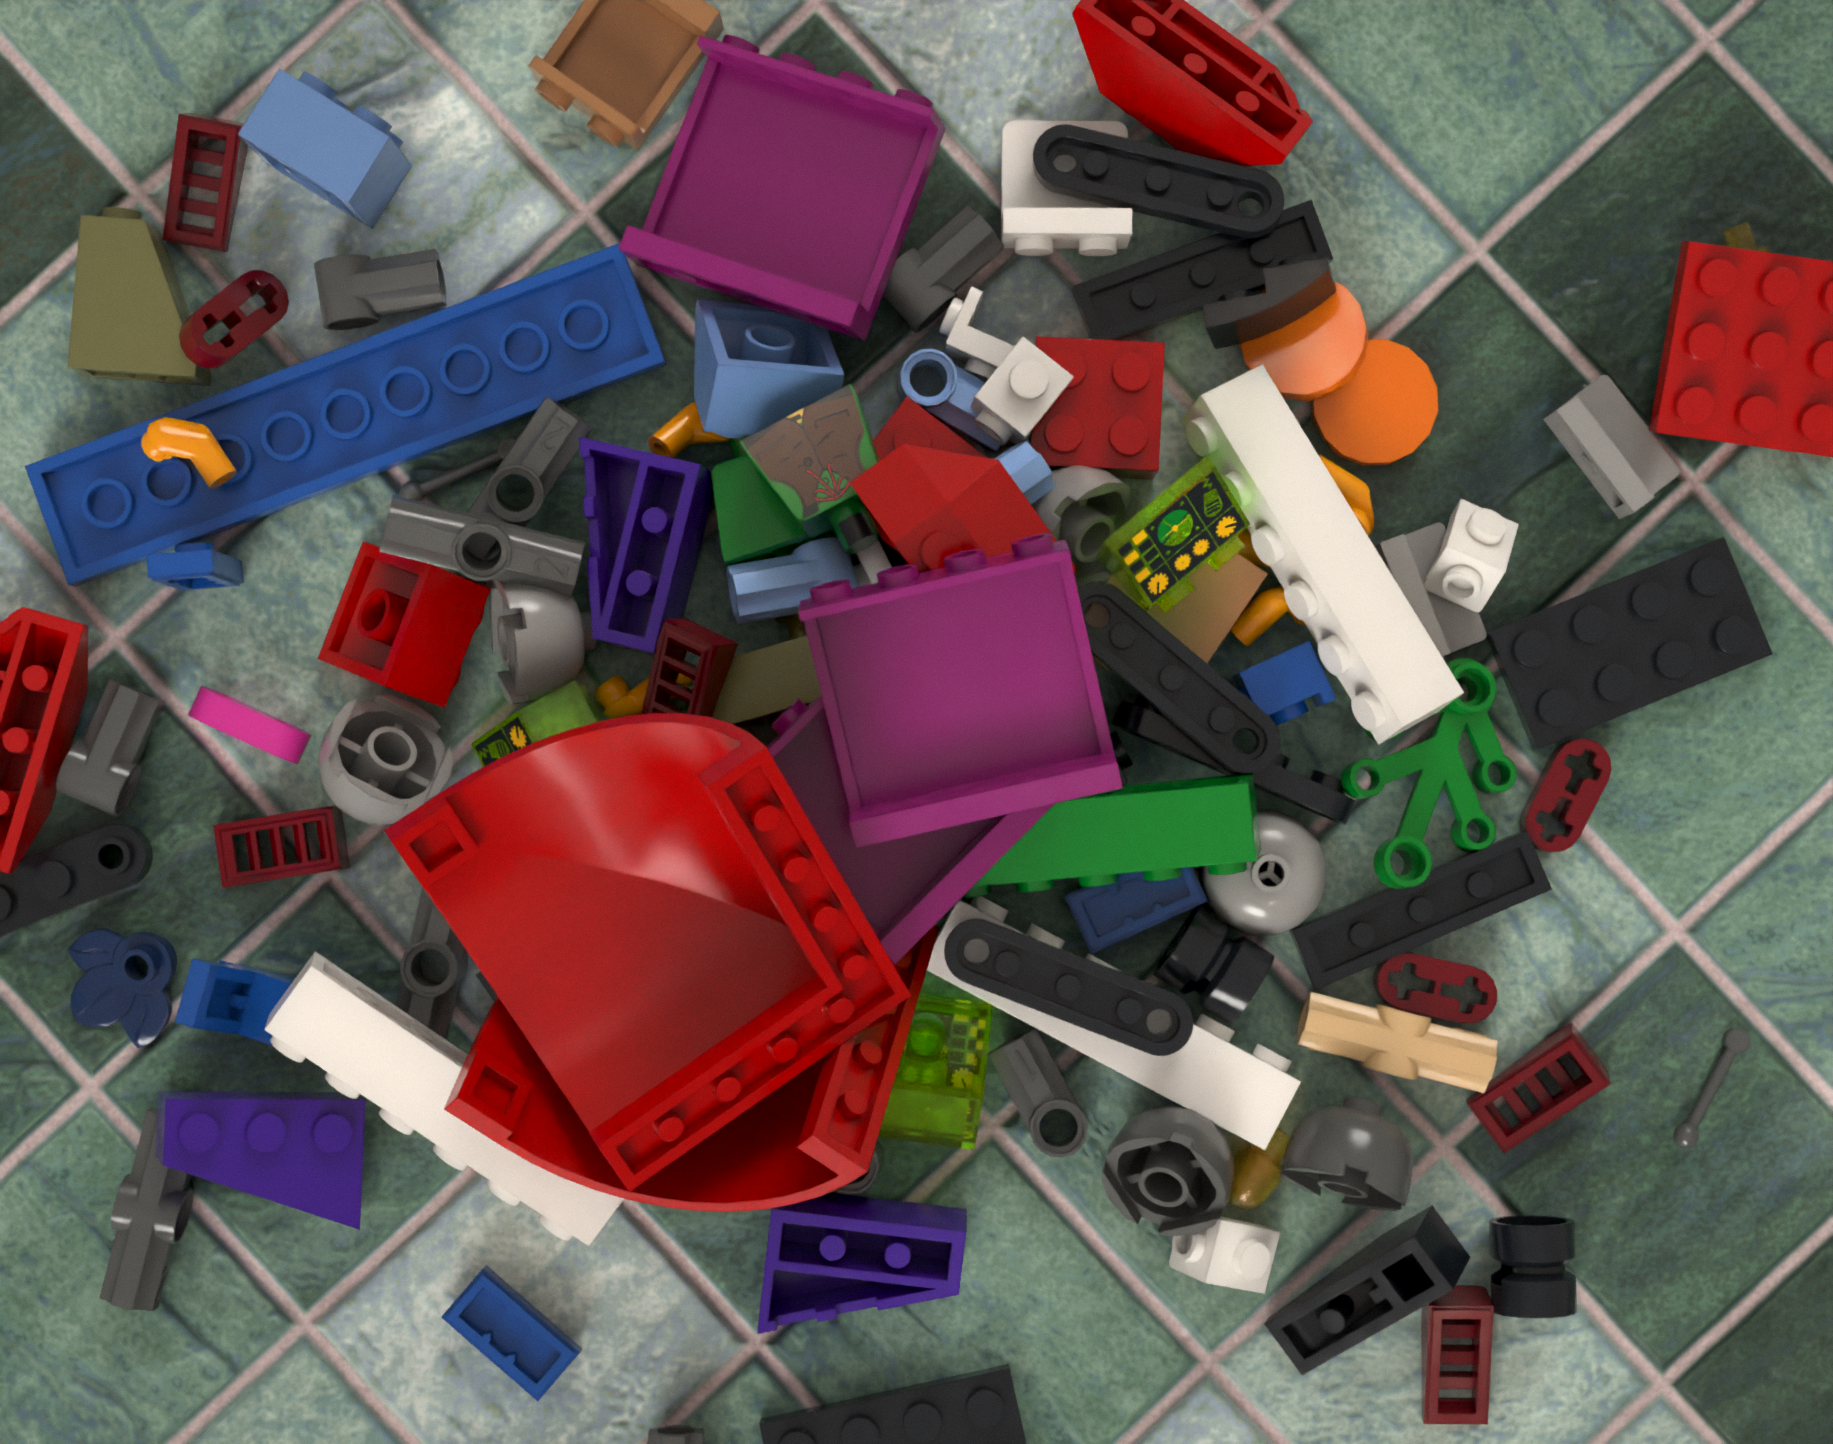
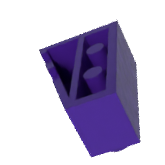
(643, 539)
(270, 1145)
(856, 1256)

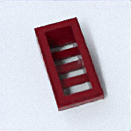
(233, 160)
(671, 648)
(331, 841)
(1573, 1092)
(1458, 1314)

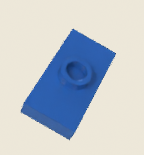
(195, 568)
(1131, 906)
(511, 1333)

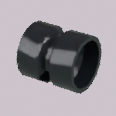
(1214, 965)
(1533, 1266)

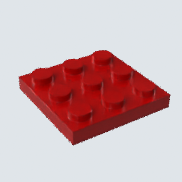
(1748, 350)

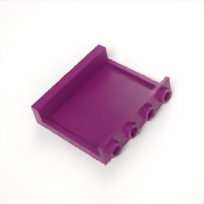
(789, 187)
(960, 690)
(899, 882)

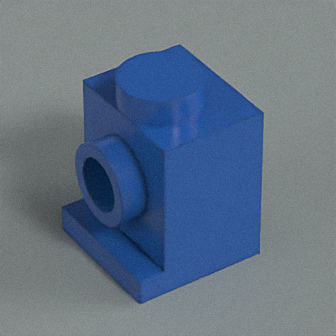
(1284, 682)

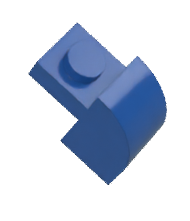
(230, 998)

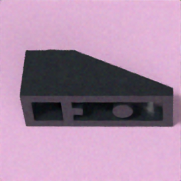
(1370, 1291)

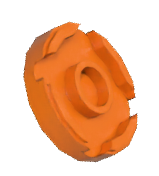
(1314, 351)
(1382, 409)

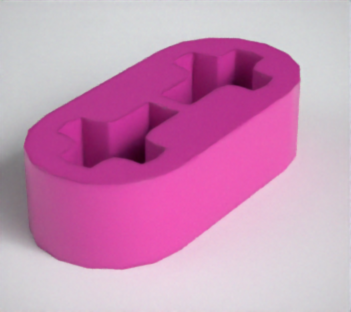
(249, 724)

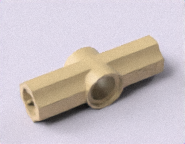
(1397, 1042)

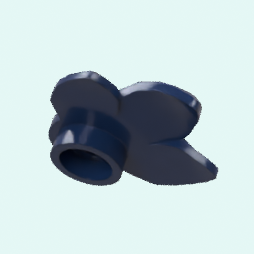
(118, 988)

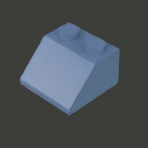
(757, 367)

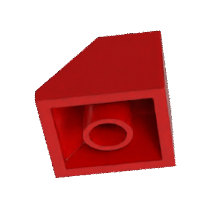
(404, 624)

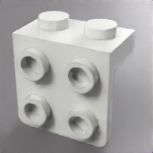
(1040, 219)

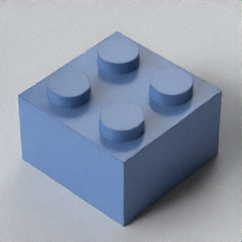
(326, 147)

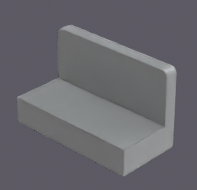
(1612, 446)
(1409, 561)

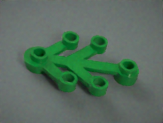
(1439, 766)

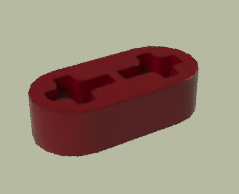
(242, 328)
(1579, 801)
(1431, 1002)

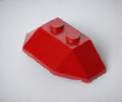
(1190, 80)
(945, 504)
(39, 712)

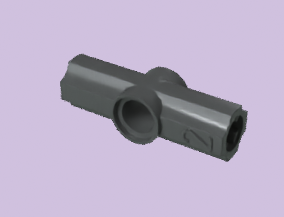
(538, 455)
(438, 538)
(419, 997)
(149, 1220)

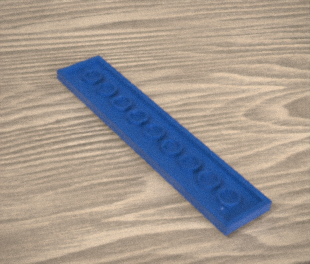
(352, 414)

